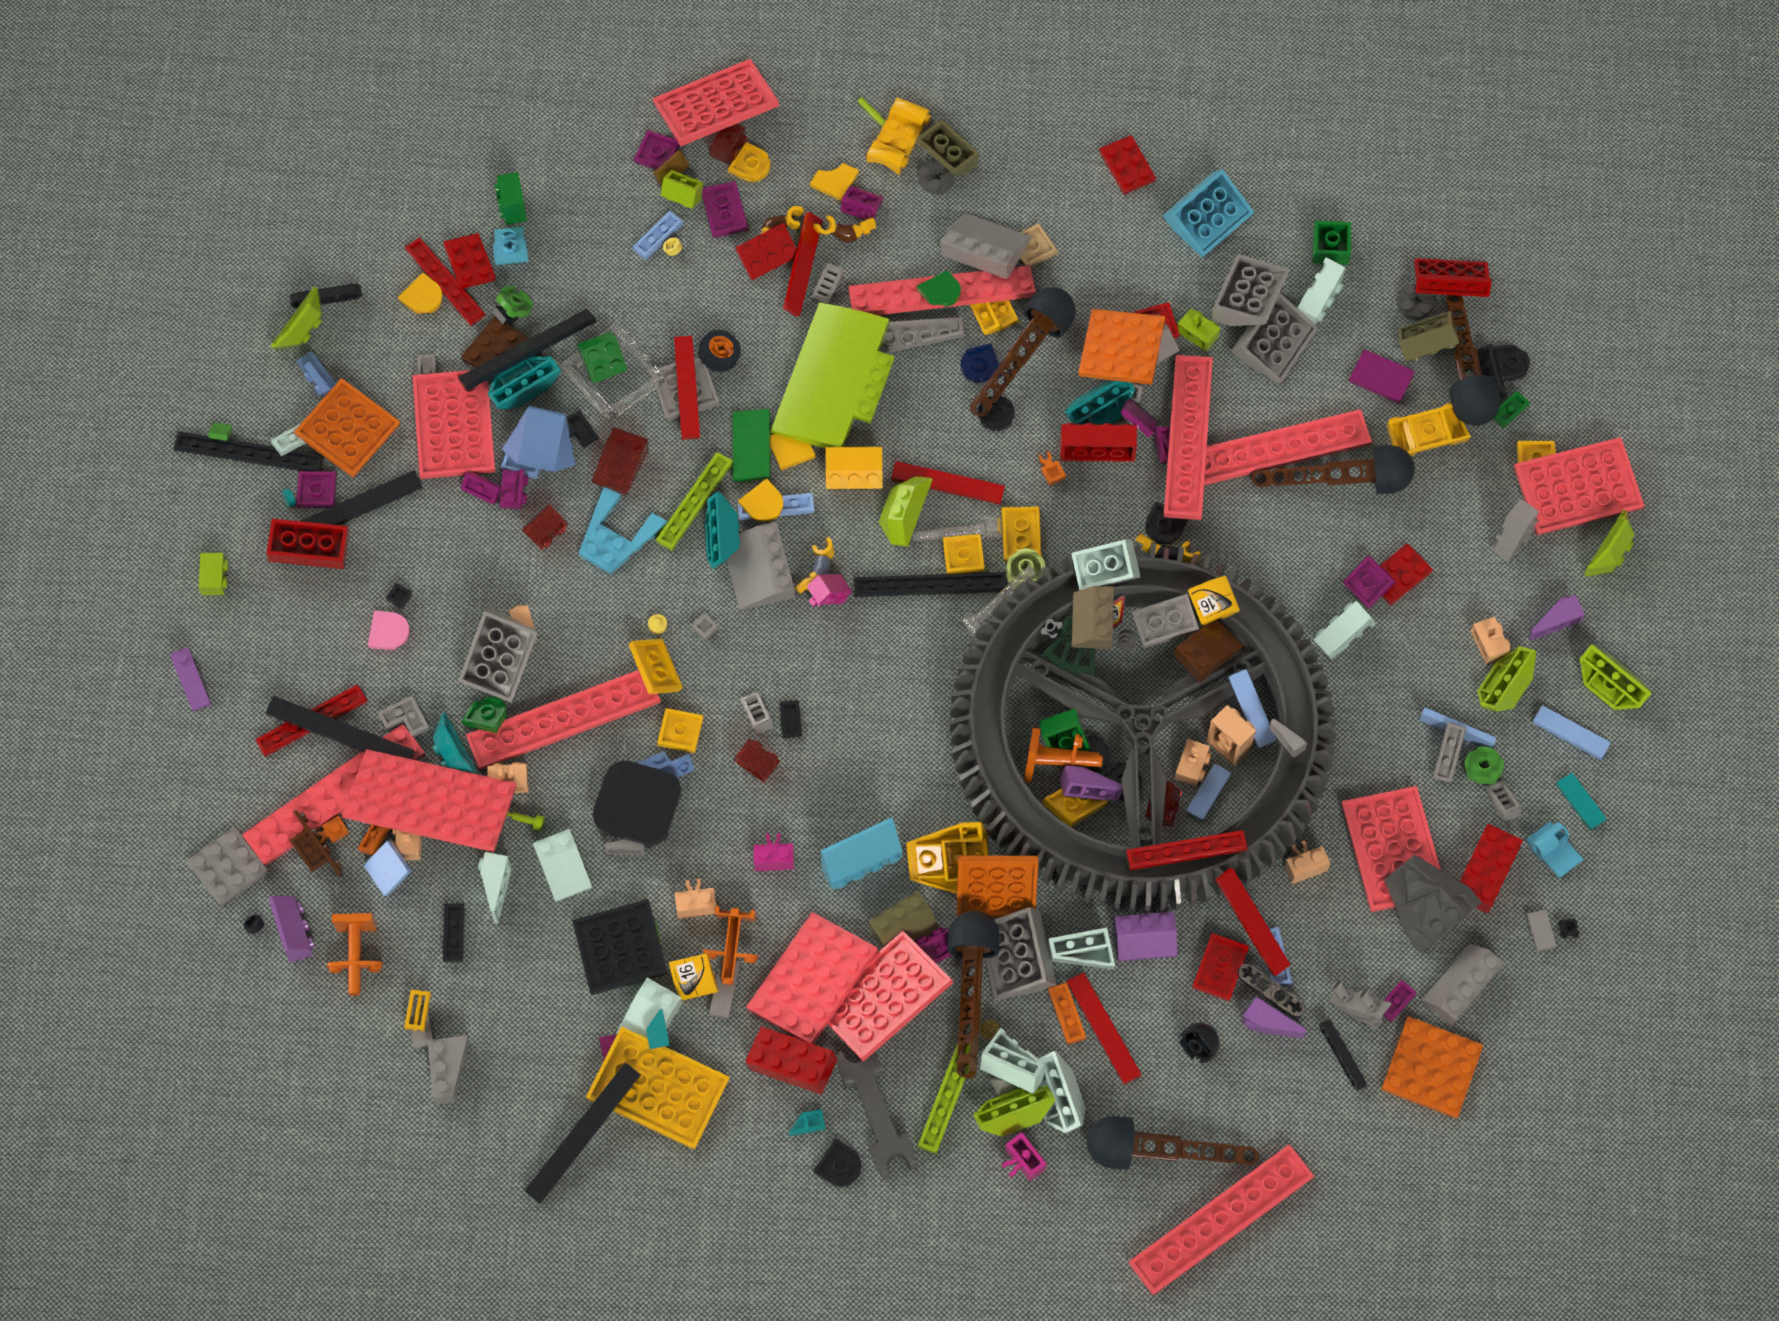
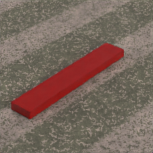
(802, 265)
(449, 286)
(687, 387)
(951, 483)
(332, 708)
(1186, 850)
(1252, 922)
(1103, 1028)

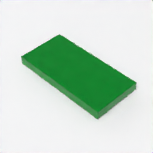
(751, 445)

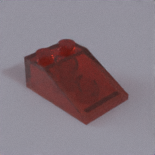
(621, 460)

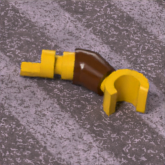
(788, 221)
(846, 233)

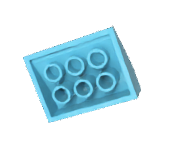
(1209, 213)
(861, 854)

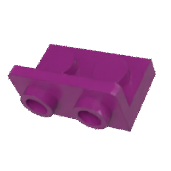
(861, 203)
(513, 489)
(935, 945)

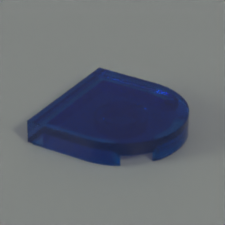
(979, 363)

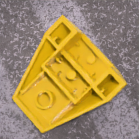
(935, 855)

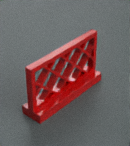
(1448, 284)

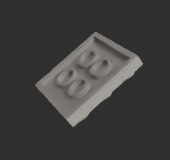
(668, 391)
(227, 866)

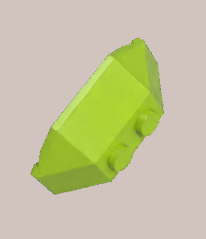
(301, 323)
(903, 509)
(1613, 547)
(1507, 680)
(1612, 680)
(1014, 1111)

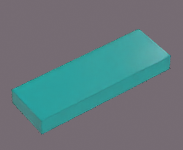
(1581, 801)

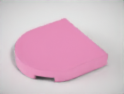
(388, 631)

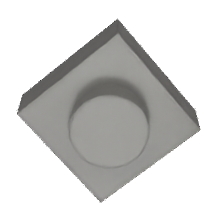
(704, 627)

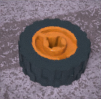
(716, 359)

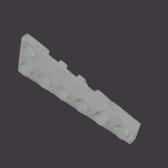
(916, 333)

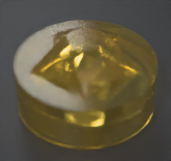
(989, 1028)

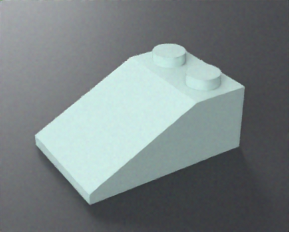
(1106, 564)
(562, 865)
(495, 874)
(646, 1005)

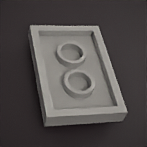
(1165, 621)

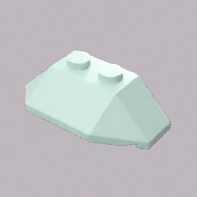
(1069, 1108)

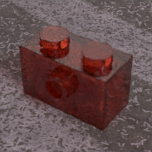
(727, 143)
(545, 527)
(757, 760)
(1171, 804)

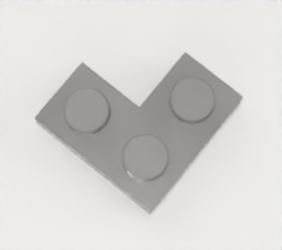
(405, 712)

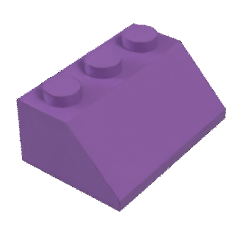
(292, 927)
(1146, 936)

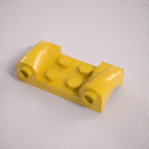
(899, 135)
(1427, 430)

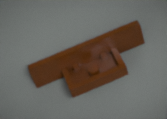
(310, 848)

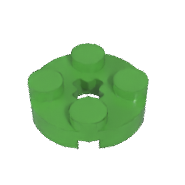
(514, 302)
(1484, 775)

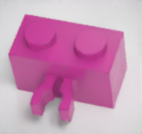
(828, 590)
(773, 856)
(1024, 1157)

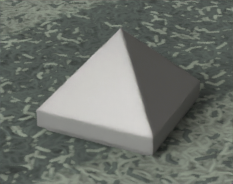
(1001, 1086)

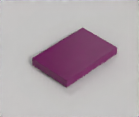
(724, 209)
(1381, 376)

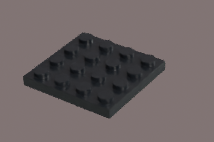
(619, 947)

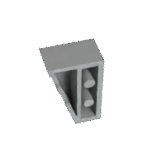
(1516, 530)
(447, 1061)

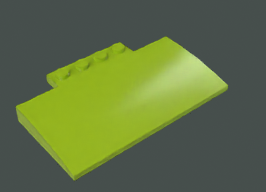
(835, 377)

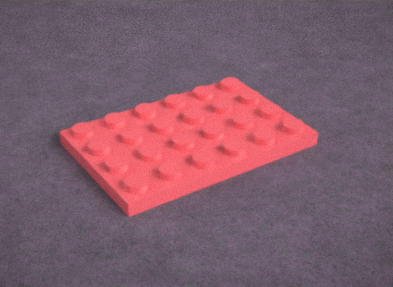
(715, 102)
(452, 426)
(1579, 485)
(1384, 835)
(812, 978)
(888, 995)

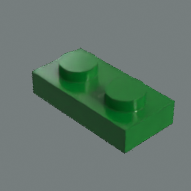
(1511, 409)

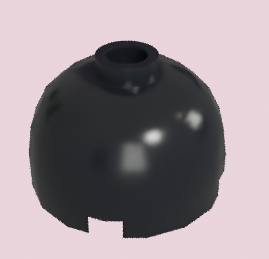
(1200, 1041)

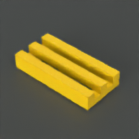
(415, 1026)

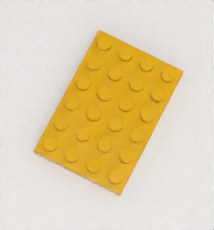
(672, 1093)

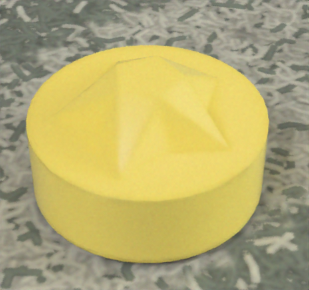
(672, 246)
(657, 624)

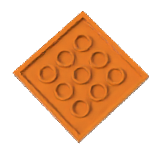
(1122, 346)
(347, 428)
(996, 884)
(1432, 1067)

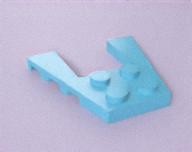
(608, 548)

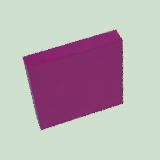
(655, 150)
(1138, 417)
(316, 489)
(1369, 582)

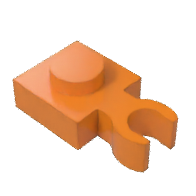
(1051, 470)
(333, 830)

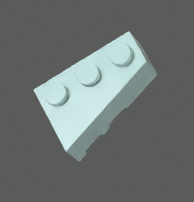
(1322, 291)
(1343, 629)
(1083, 948)
(1011, 1063)

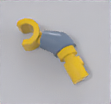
(821, 565)

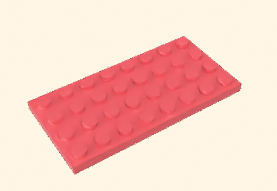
(429, 800)

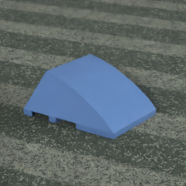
(541, 441)

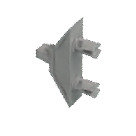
(1359, 1005)

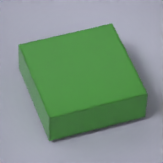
(220, 431)

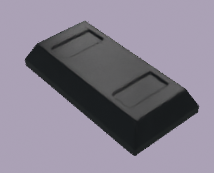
(585, 433)
(790, 719)

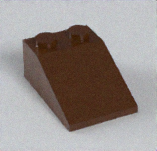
(1207, 650)

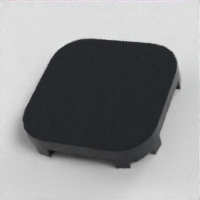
(637, 803)

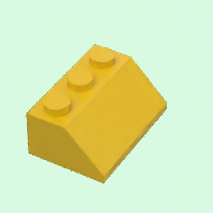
(854, 467)

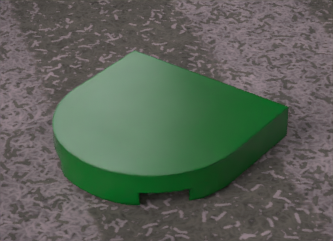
(940, 289)
(486, 714)

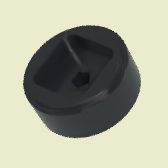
(253, 924)

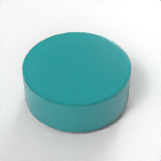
(288, 497)

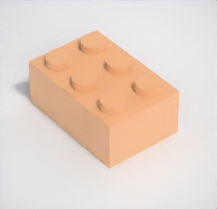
(1231, 735)

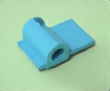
(510, 246)
(1554, 848)

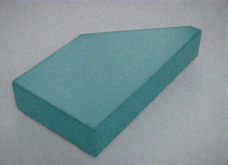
(657, 1032)
(808, 1122)

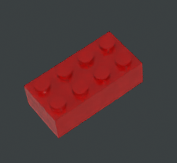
(1098, 442)
(307, 543)
(1490, 864)
(791, 1060)

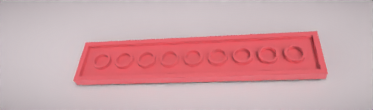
(975, 288)
(1188, 437)
(1286, 446)
(561, 719)
(319, 803)
(1221, 1220)

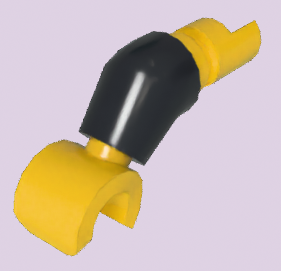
(1173, 551)

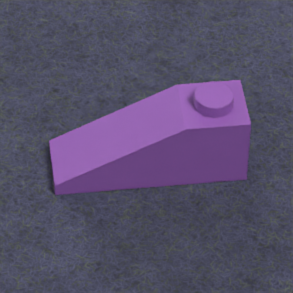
(1562, 615)
(190, 679)
(1088, 784)
(1269, 1020)

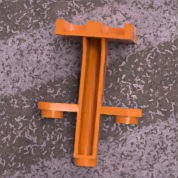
(1054, 756)
(354, 925)
(733, 932)

